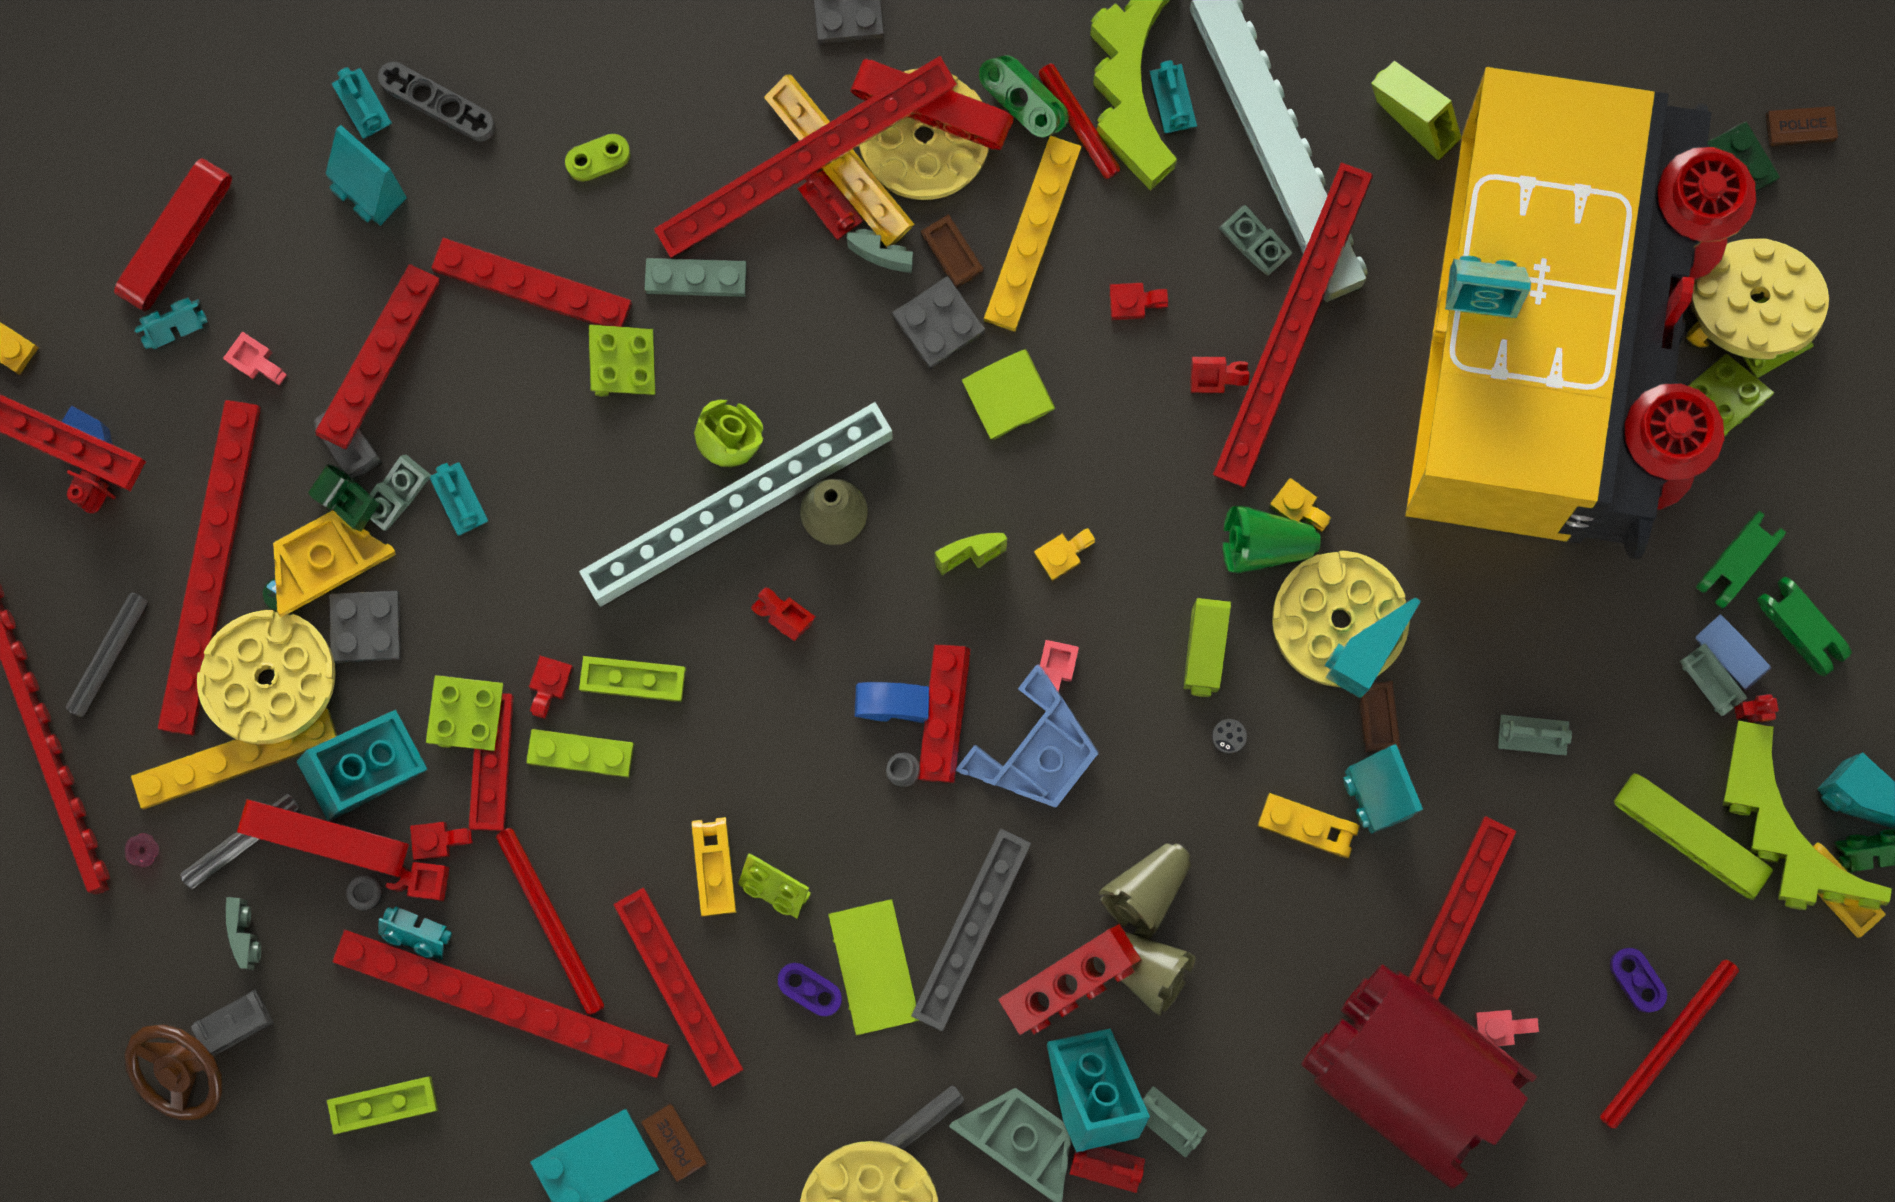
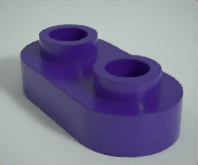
(1640, 978)
(810, 989)

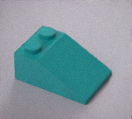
(362, 178)
(1487, 287)
(1363, 656)
(361, 765)
(1382, 790)
(1861, 791)
(1096, 1090)
(596, 1162)

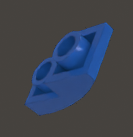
(892, 700)

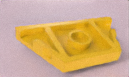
(321, 559)

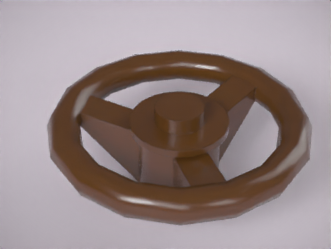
(175, 1070)

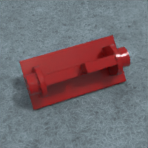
(830, 204)
(88, 491)
(1109, 1168)

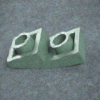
(1255, 240)
(868, 246)
(397, 491)
(243, 945)

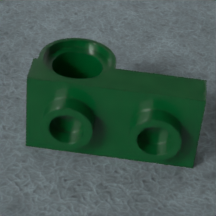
(344, 496)

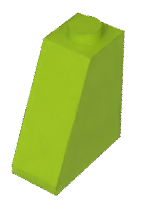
(1418, 108)
(1206, 646)

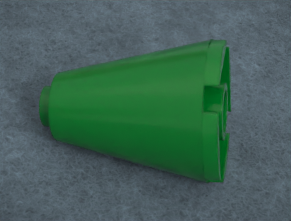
(1265, 540)

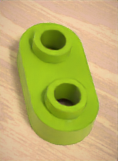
(598, 160)

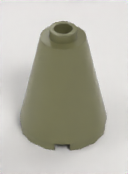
(834, 511)
(1147, 889)
(1159, 973)

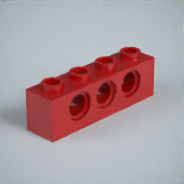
(1023, 1003)

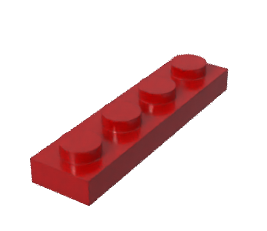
(945, 715)
(491, 776)

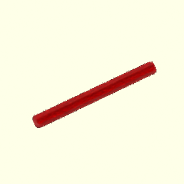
(550, 921)
(1669, 1043)

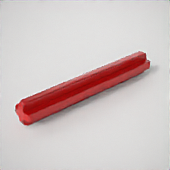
(1080, 122)

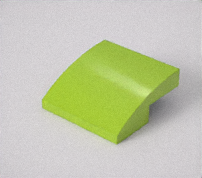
(1008, 394)
(980, 548)

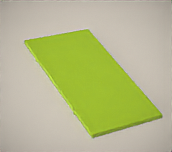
(873, 966)

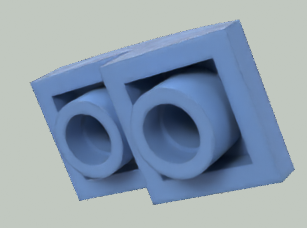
(1733, 652)

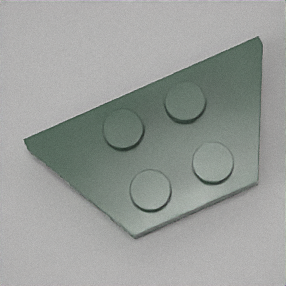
(1021, 1139)

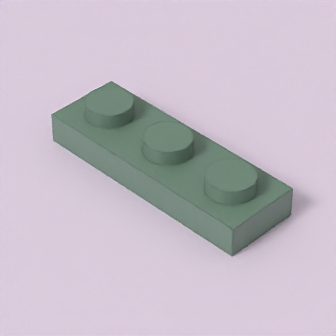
(695, 277)

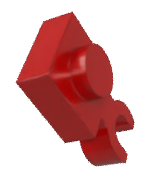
(423, 881)

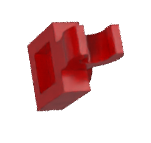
(1130, 300)
(1212, 374)
(784, 615)
(550, 681)
(1758, 710)
(433, 840)

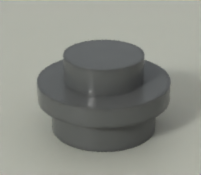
(903, 769)

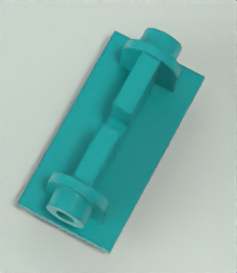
(1173, 97)
(361, 102)
(158, 328)
(458, 498)
(398, 929)

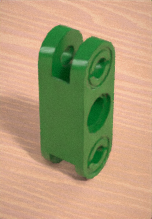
(1043, 111)
(1741, 559)
(1805, 627)

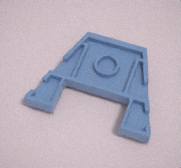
(1049, 756)

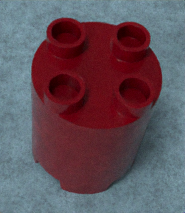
(1418, 1074)

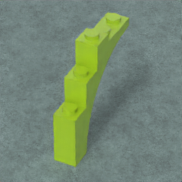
(1128, 126)
(1775, 836)

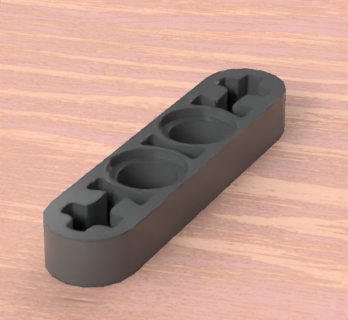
(438, 98)

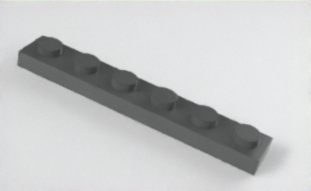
(971, 930)

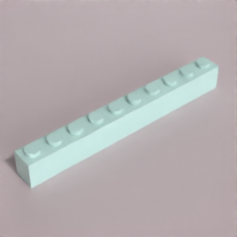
(1272, 129)
(737, 504)

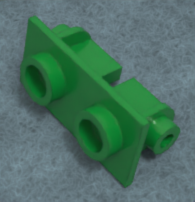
(1860, 850)

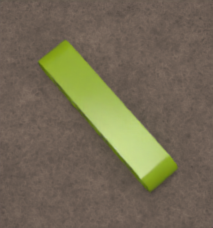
(1693, 836)

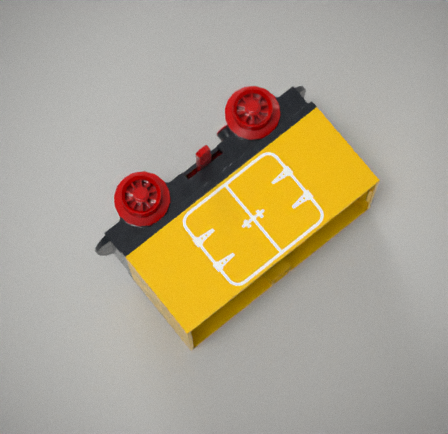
(1575, 405)

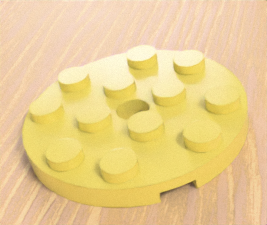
(921, 168)
(1761, 330)
(1318, 589)
(297, 693)
(869, 1174)

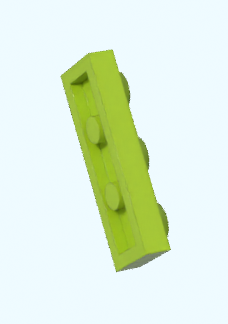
(632, 678)
(580, 753)
(382, 1105)

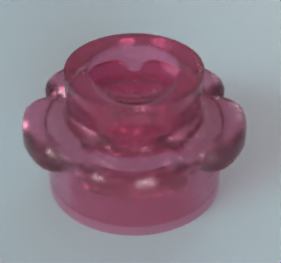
(132, 850)

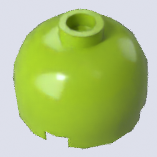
(728, 433)

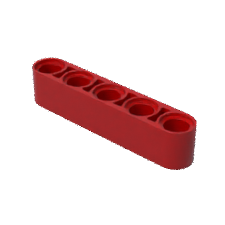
(950, 112)
(173, 234)
(322, 838)

